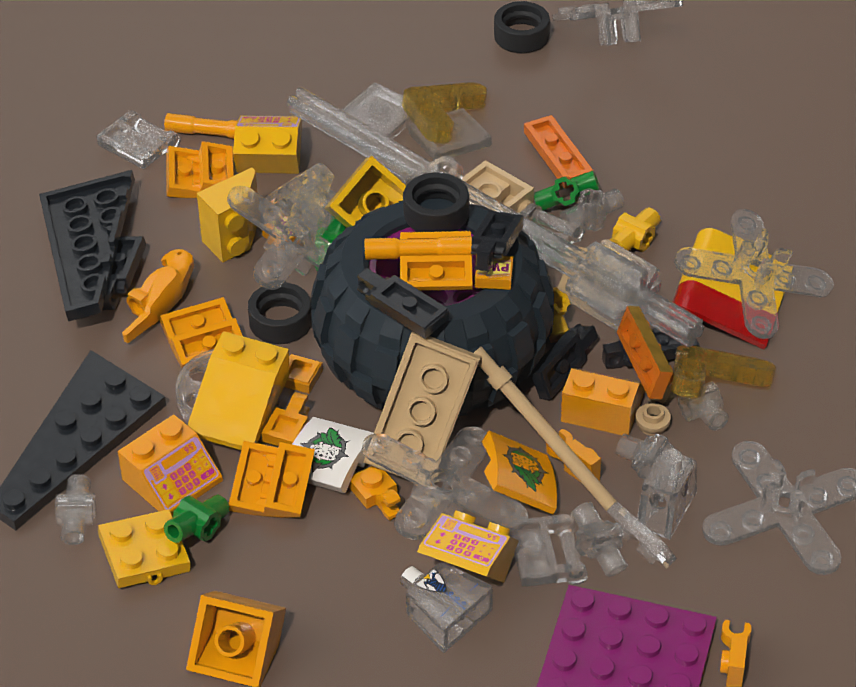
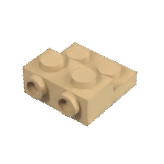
(501, 186)

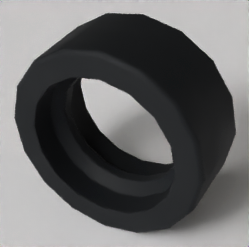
(521, 40)
(436, 186)
(284, 330)

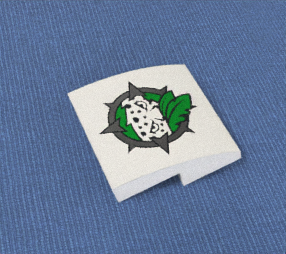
(336, 452)

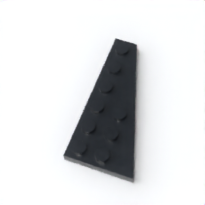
(84, 237)
(83, 427)

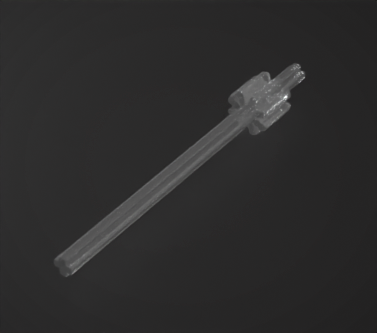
(599, 281)

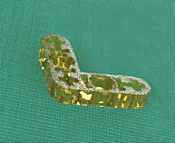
(428, 105)
(696, 363)

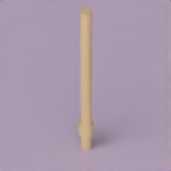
(500, 379)

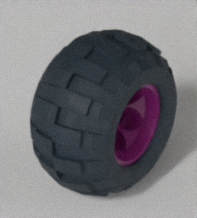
(368, 345)

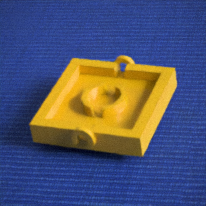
(141, 549)

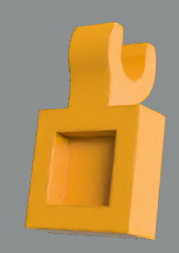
(287, 424)
(585, 454)
(377, 488)
(734, 659)

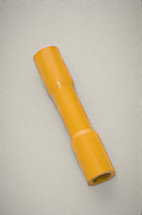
(191, 125)
(394, 248)

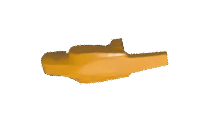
(159, 292)

